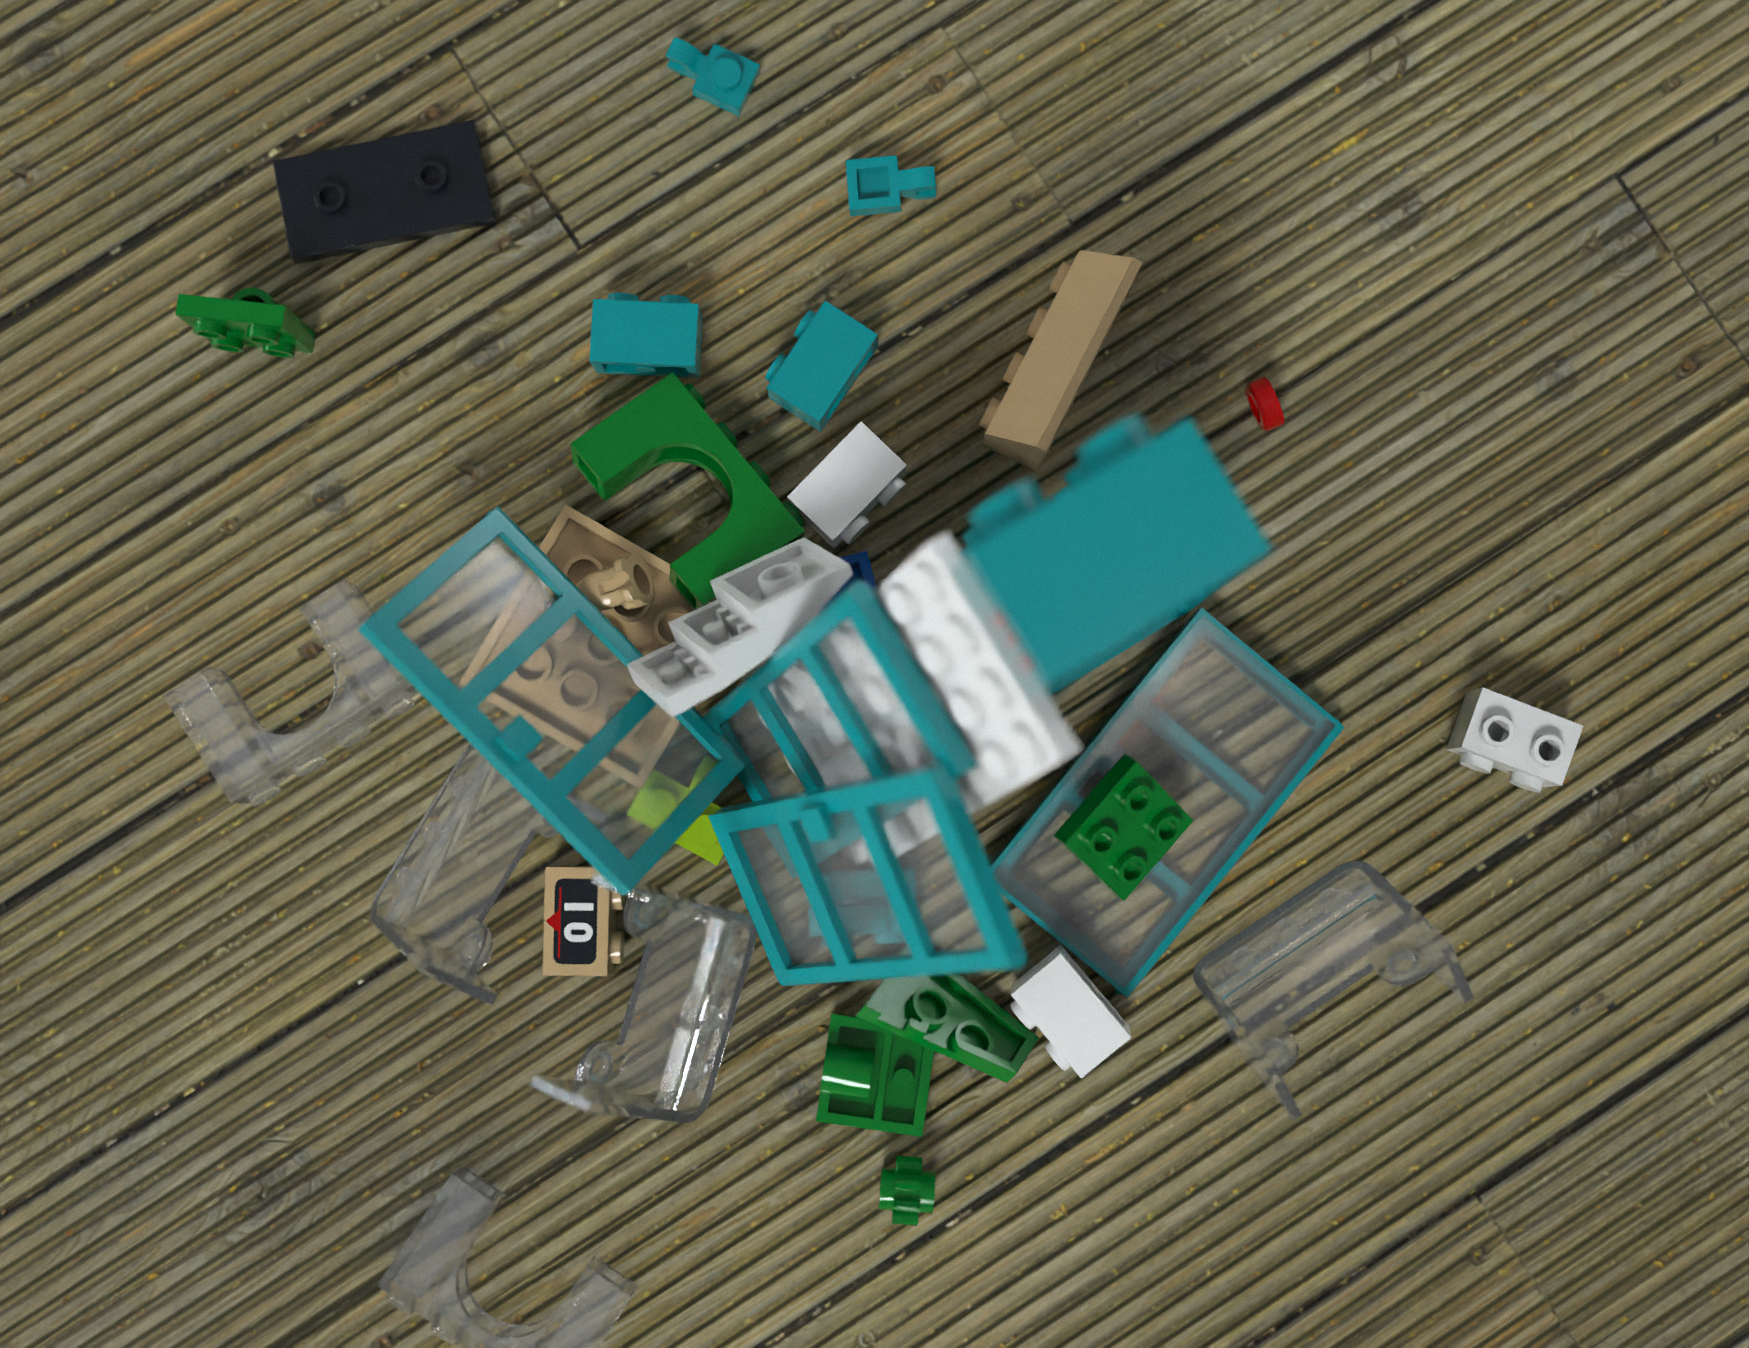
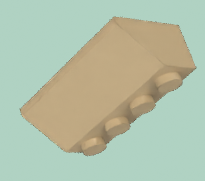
(1059, 356)

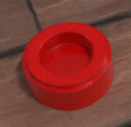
(1264, 404)

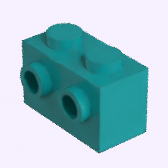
(646, 336)
(820, 365)

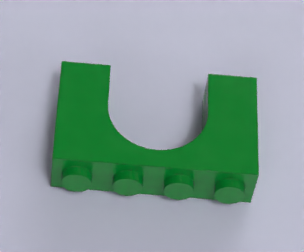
(672, 426)

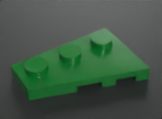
(952, 1020)

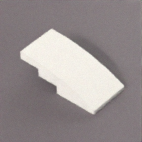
(748, 622)

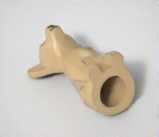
(624, 584)

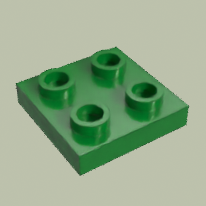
(246, 320)
(1123, 827)
(873, 1078)

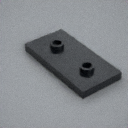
(384, 192)

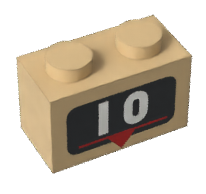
(580, 924)

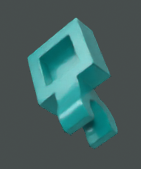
(720, 77)
(878, 185)

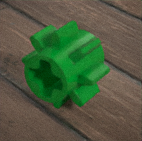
(907, 1190)

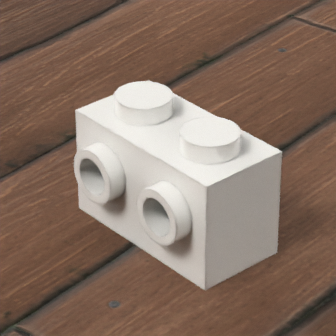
(849, 486)
(1513, 739)
(1069, 1013)

